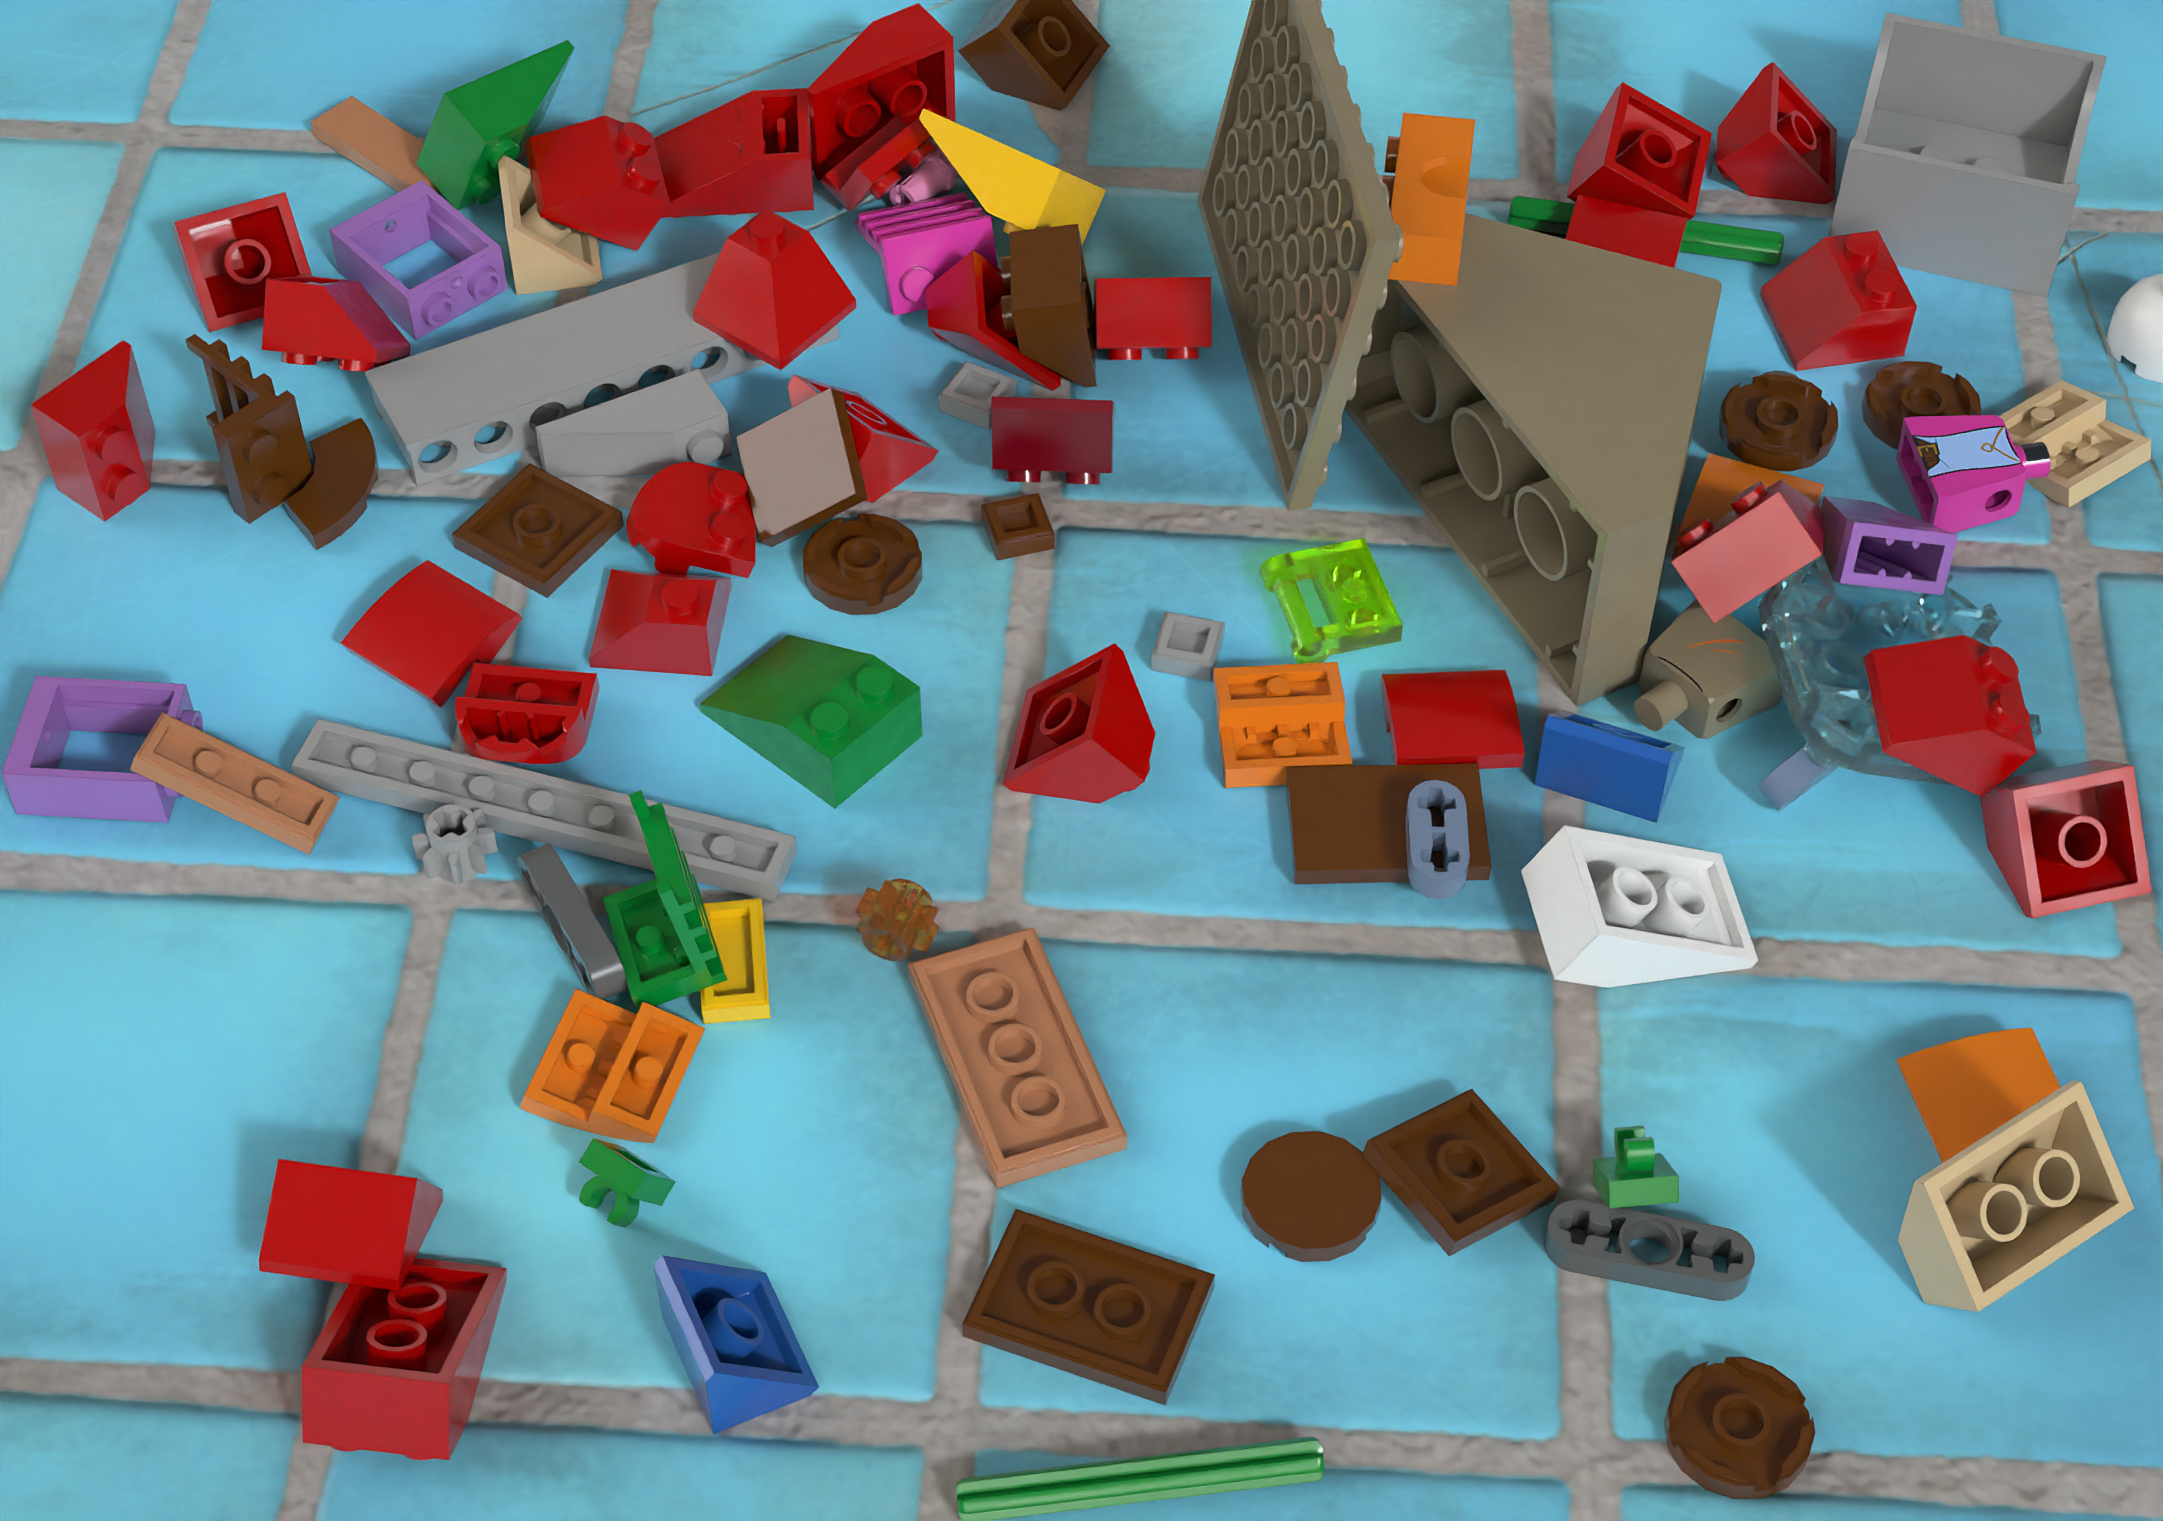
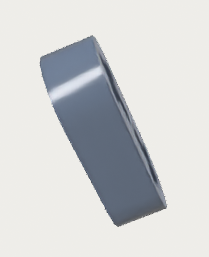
(1792, 779)
(1450, 839)

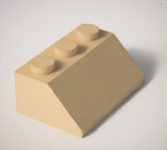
(2012, 1203)

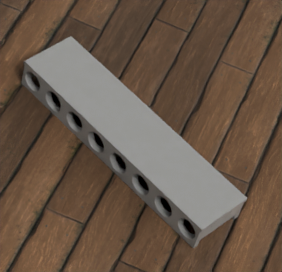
(549, 363)

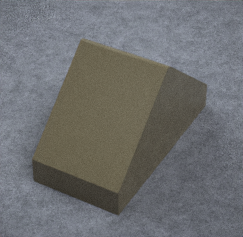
(1546, 431)

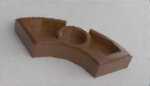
(339, 486)

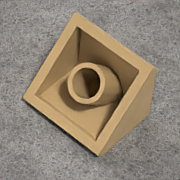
(542, 251)

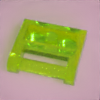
(1349, 591)

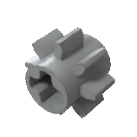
(455, 843)

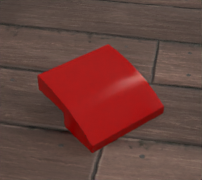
(1627, 230)
(431, 631)
(1453, 718)

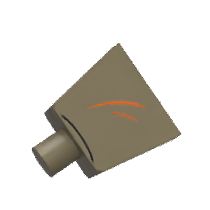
(1706, 675)

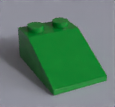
(487, 121)
(820, 714)

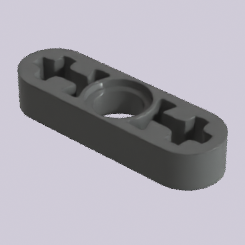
(572, 922)
(1674, 1233)

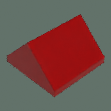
(346, 1224)

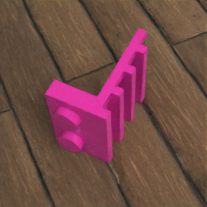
(923, 243)

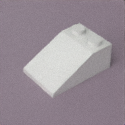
(1634, 910)

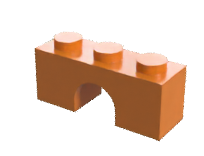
(1429, 195)

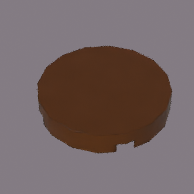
(1914, 391)
(1778, 423)
(862, 564)
(1310, 1196)
(1739, 1428)

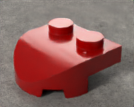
(875, 163)
(695, 519)
(526, 713)

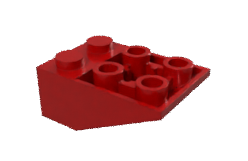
(741, 157)

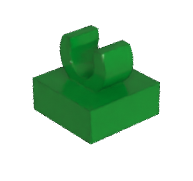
(1636, 1173)
(625, 1176)

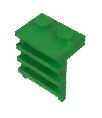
(663, 922)

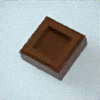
(1017, 526)

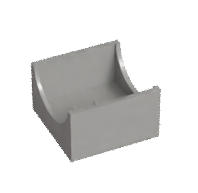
(1969, 152)

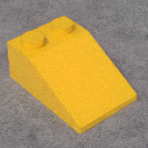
(1013, 183)

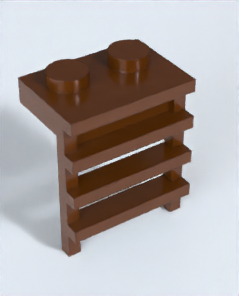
(253, 432)

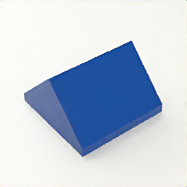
(1606, 764)
(731, 1340)

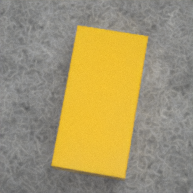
(742, 948)

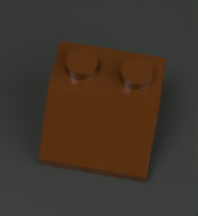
(1034, 50)
(1051, 301)

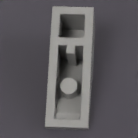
(639, 432)

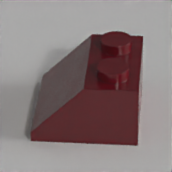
(1052, 436)

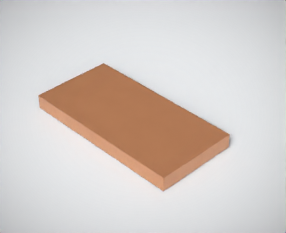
(1016, 1057)

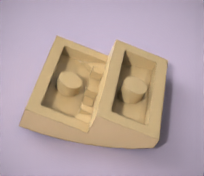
(2081, 443)

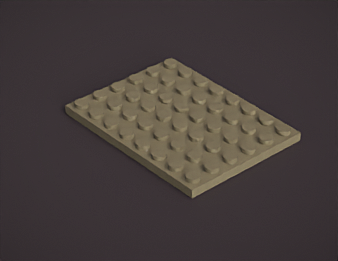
(1297, 233)

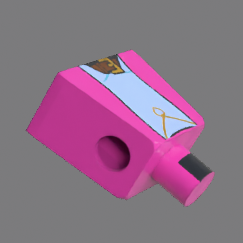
(1966, 469)

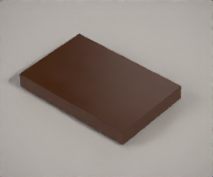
(1352, 821)
(1089, 1306)

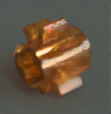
(896, 919)

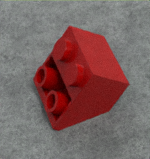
(328, 320)

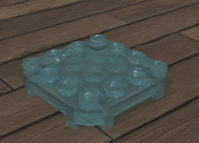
(1818, 648)

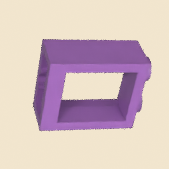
(418, 216)
(91, 705)

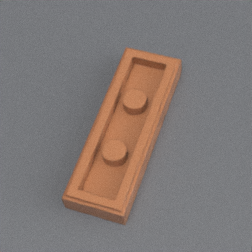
(372, 143)
(235, 783)

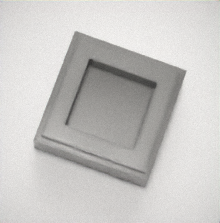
(971, 391)
(1187, 646)

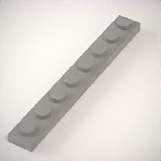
(539, 806)

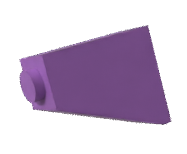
(1884, 547)

